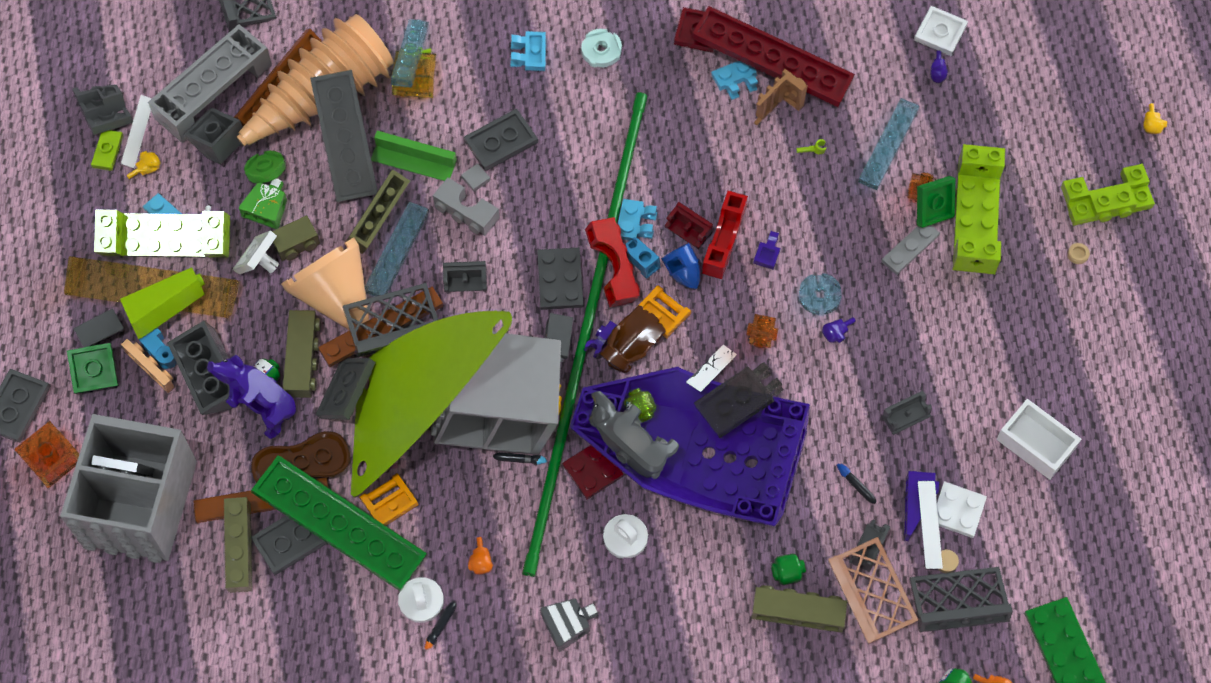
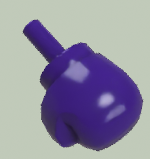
(938, 69)
(835, 330)

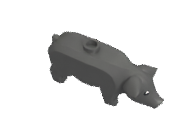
(628, 439)

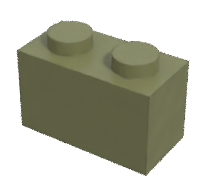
(295, 238)

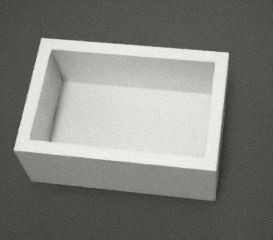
(1038, 439)

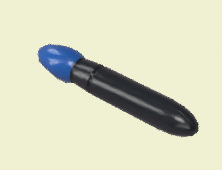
(856, 483)

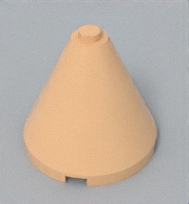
(332, 283)

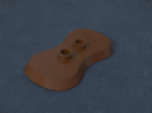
(318, 456)

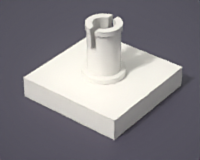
(256, 254)

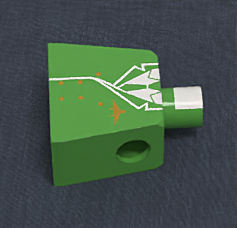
(265, 204)

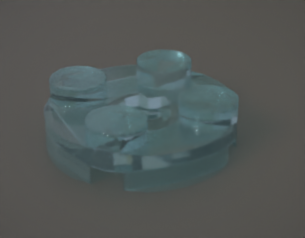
(820, 283)

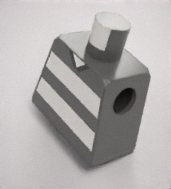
(567, 621)

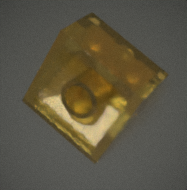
(424, 79)

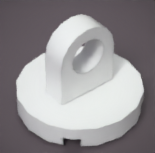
(625, 536)
(421, 600)

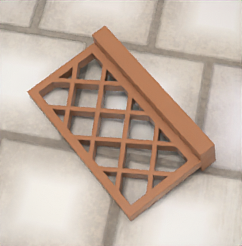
(854, 599)

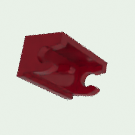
(689, 225)

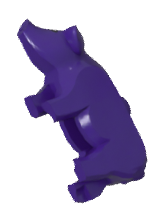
(255, 390)

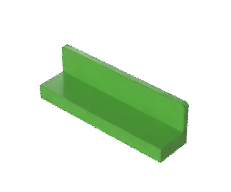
(413, 156)

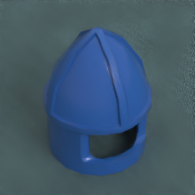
(683, 266)

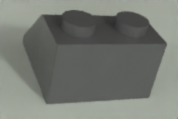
(215, 135)

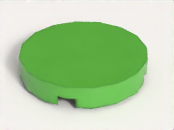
(265, 167)

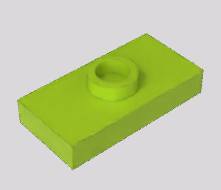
(107, 150)

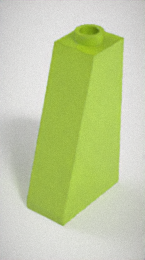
(162, 301)

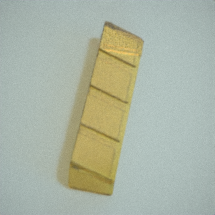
(116, 280)

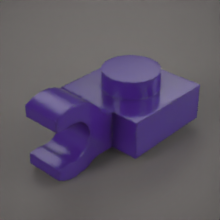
(767, 252)
(602, 334)

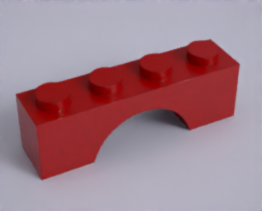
(725, 235)
(606, 238)

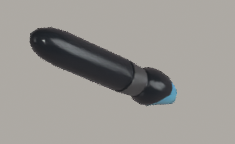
(519, 458)

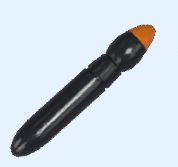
(441, 623)

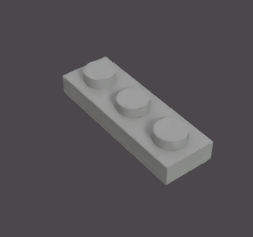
(910, 248)

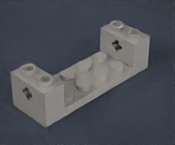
(207, 79)

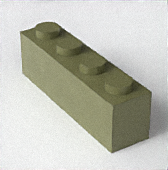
(378, 209)
(300, 353)
(238, 545)
(799, 609)

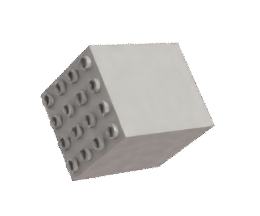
(508, 401)
(125, 509)

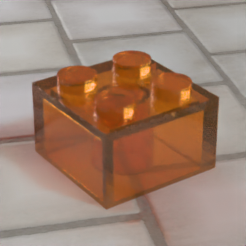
(48, 454)

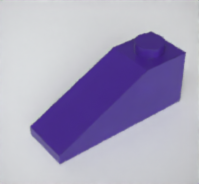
(912, 501)

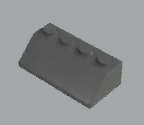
(192, 354)

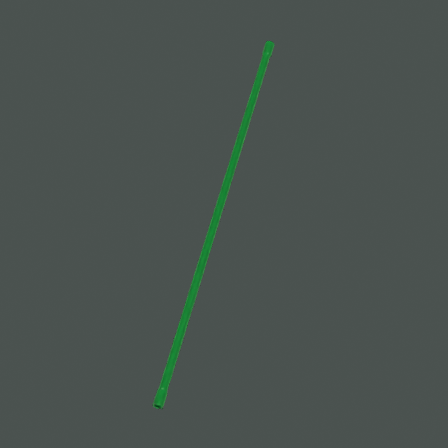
(532, 556)

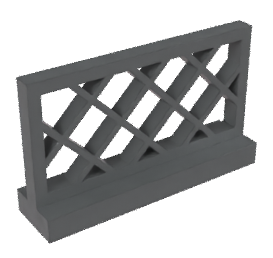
(231, 14)
(376, 343)
(968, 615)

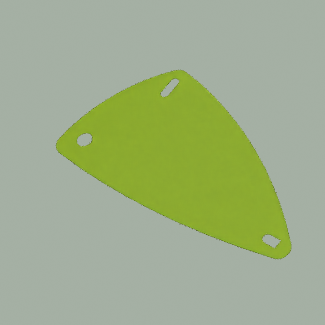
(415, 384)

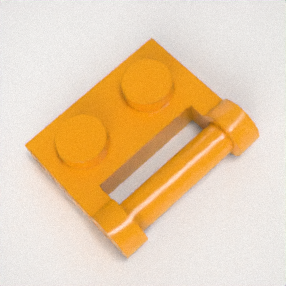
(668, 320)
(393, 505)

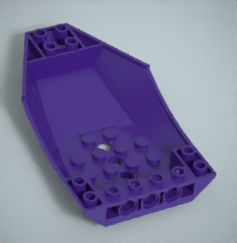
(730, 489)

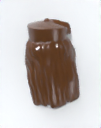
(632, 339)

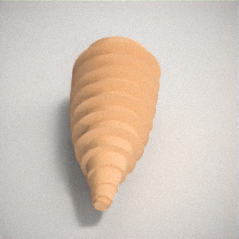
(349, 47)

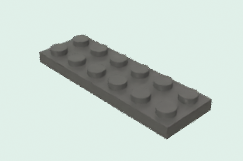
(344, 135)

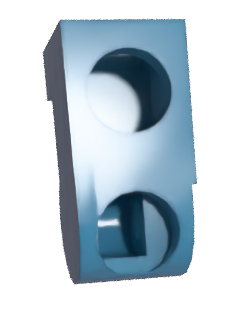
(642, 257)
(156, 348)

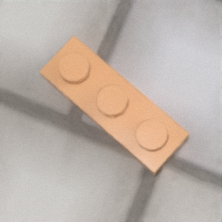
(148, 364)

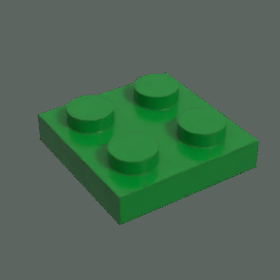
(936, 201)
(92, 368)

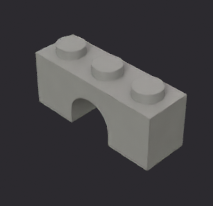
(478, 217)

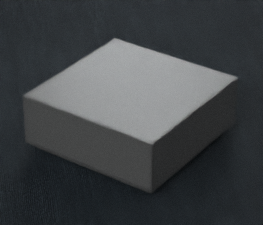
(475, 177)

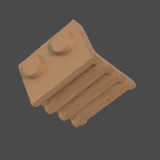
(787, 88)

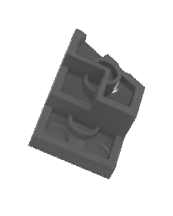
(103, 114)

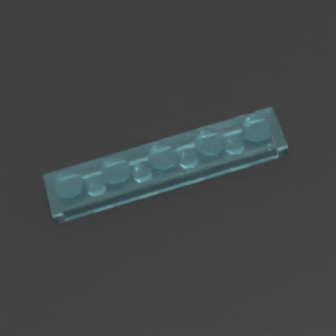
(410, 53)
(888, 144)
(396, 249)

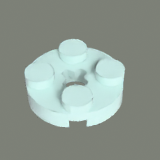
(601, 58)

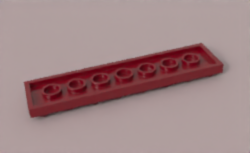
(772, 55)

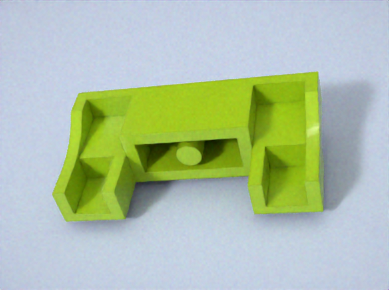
(1108, 202)

